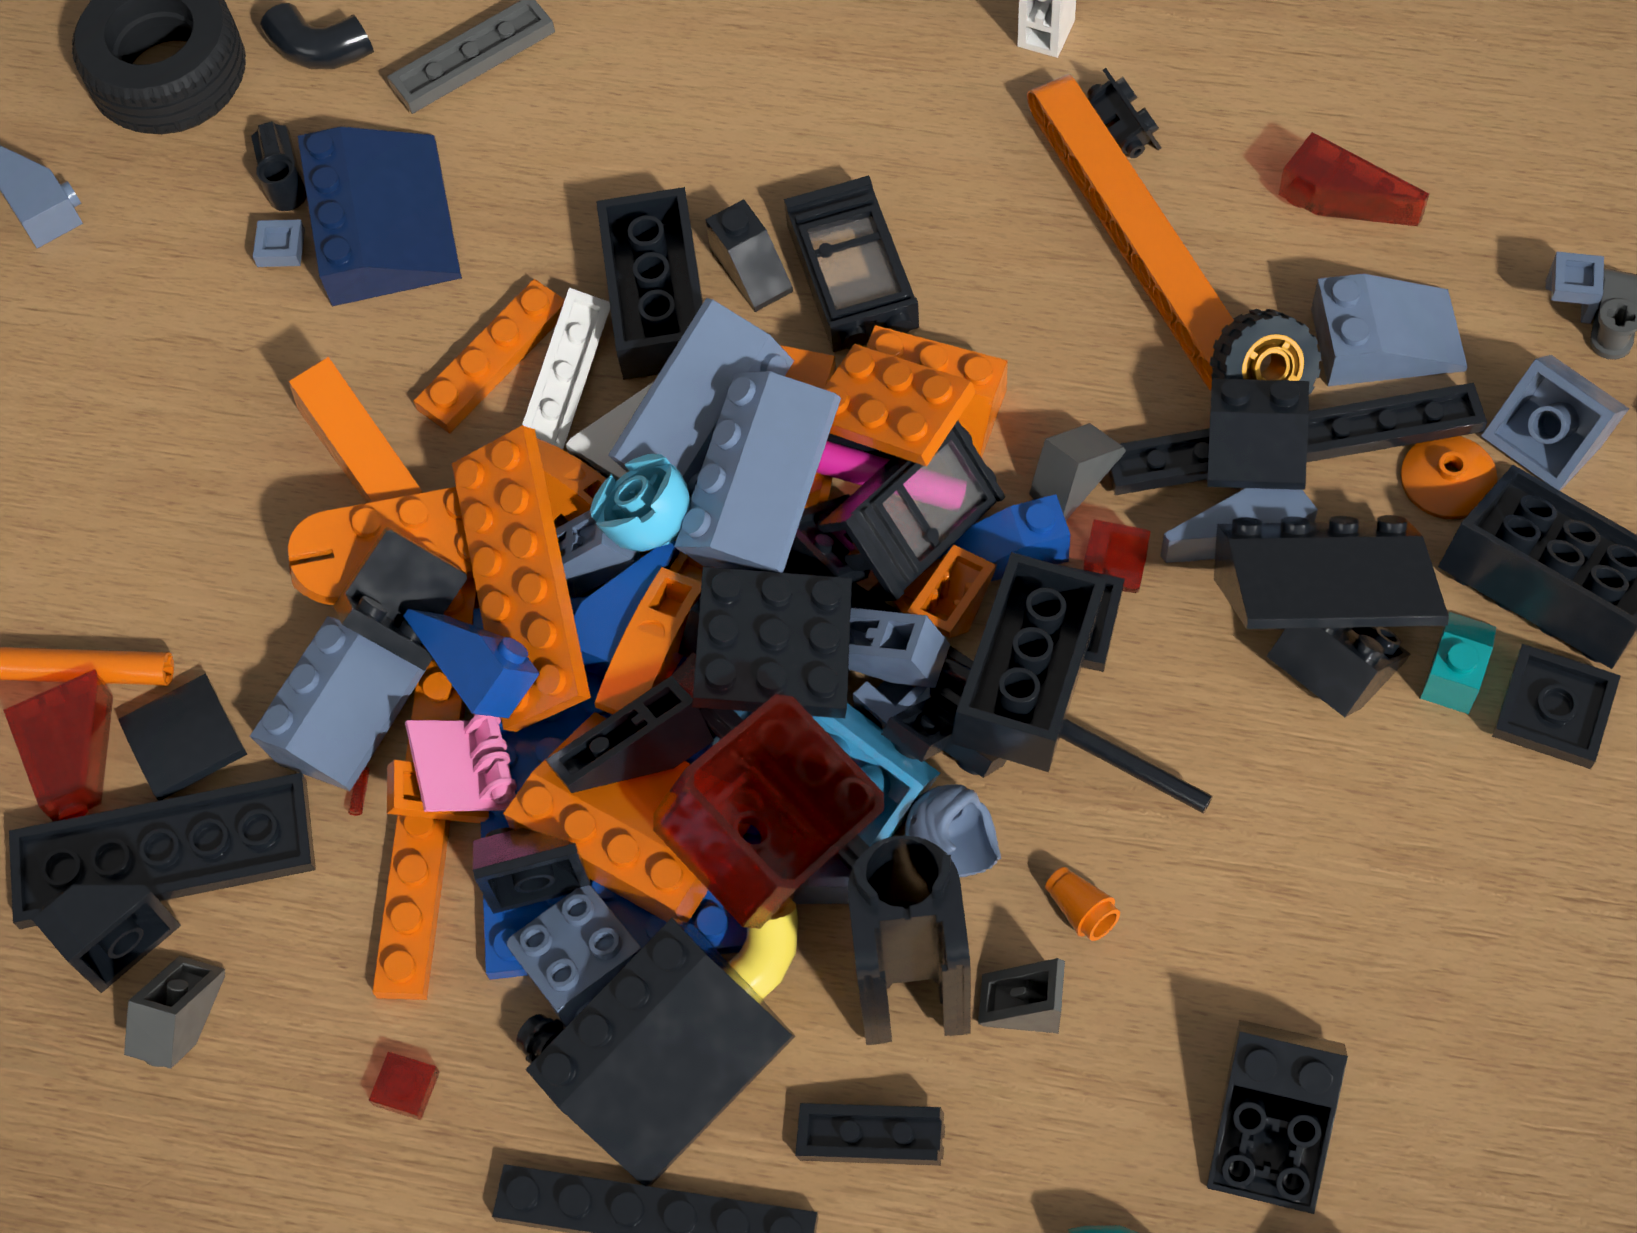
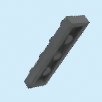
(471, 54)

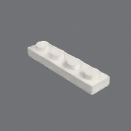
(566, 367)

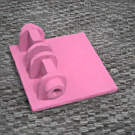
(461, 764)

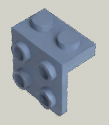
(573, 951)

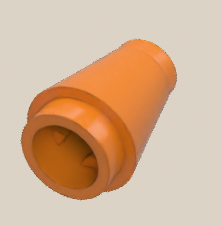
(1084, 905)

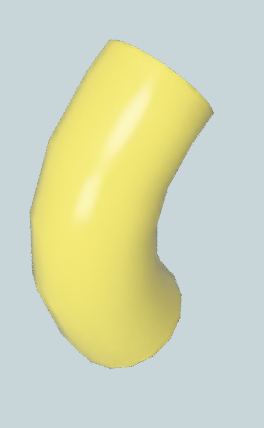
(768, 952)

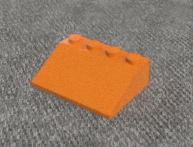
(614, 833)

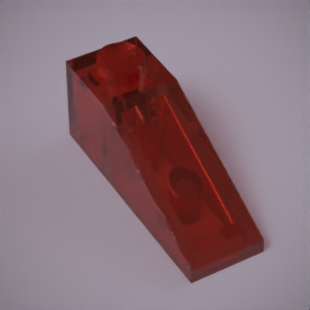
(1345, 186)

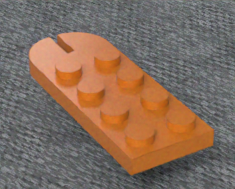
(334, 542)

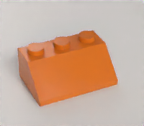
(985, 372)

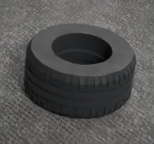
(167, 93)

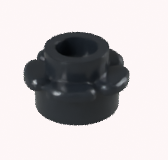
(537, 1035)

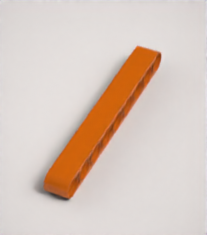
(1132, 219)

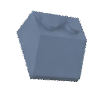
(1554, 421)

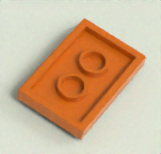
(896, 404)

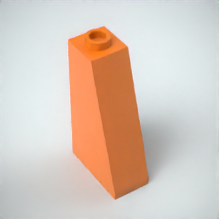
(350, 434)

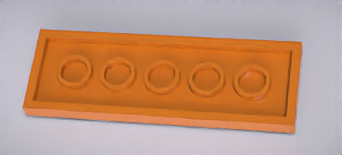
(521, 569)

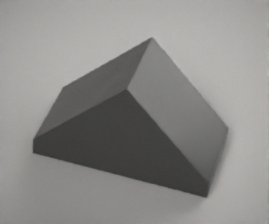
(1074, 465)
(1023, 997)

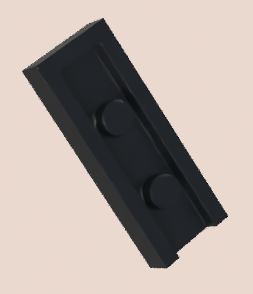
(870, 1134)

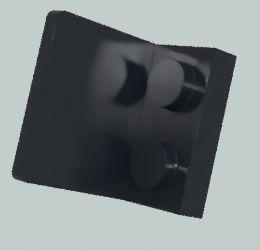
(387, 584)

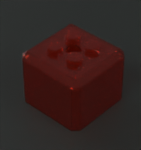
(786, 782)

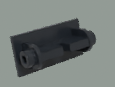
(1134, 127)

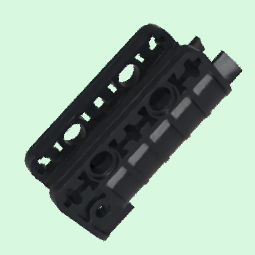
(909, 929)

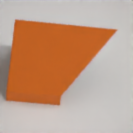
(949, 591)

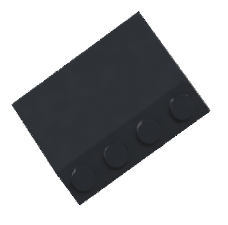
(1551, 564)
(1327, 573)
(660, 1051)

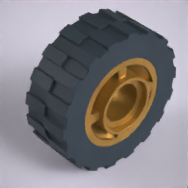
(1262, 333)

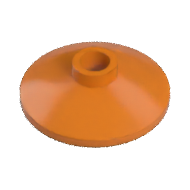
(1442, 491)

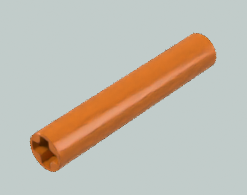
(67, 664)

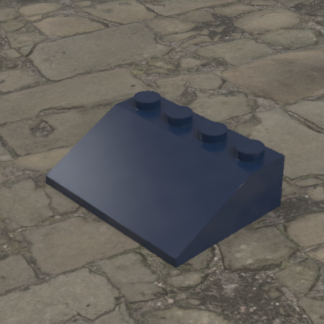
(377, 212)

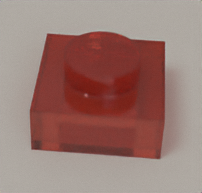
(404, 1086)

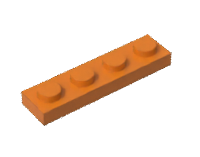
(490, 356)

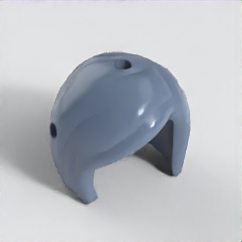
(958, 825)

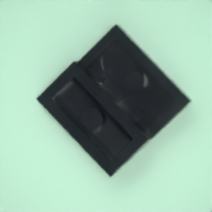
(182, 737)

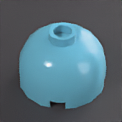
(643, 505)

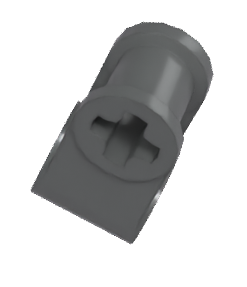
(1616, 316)

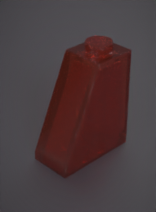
(65, 744)

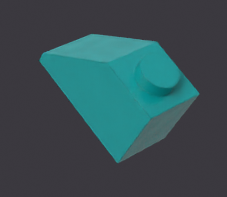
(1459, 663)

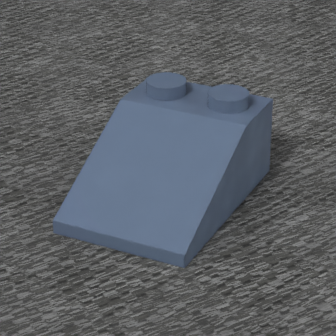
(1384, 329)

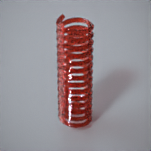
(354, 800)

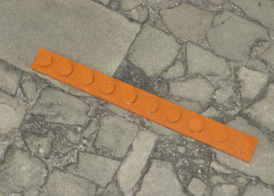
(419, 851)

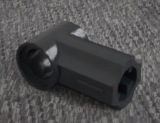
(278, 167)

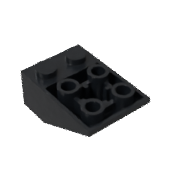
(1277, 1116)

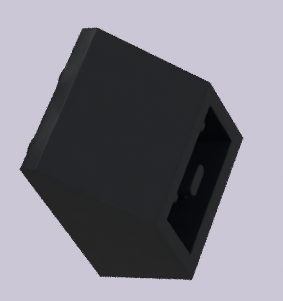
(1340, 663)

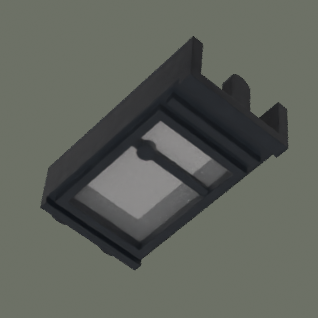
(850, 262)
(914, 513)

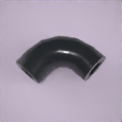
(315, 46)

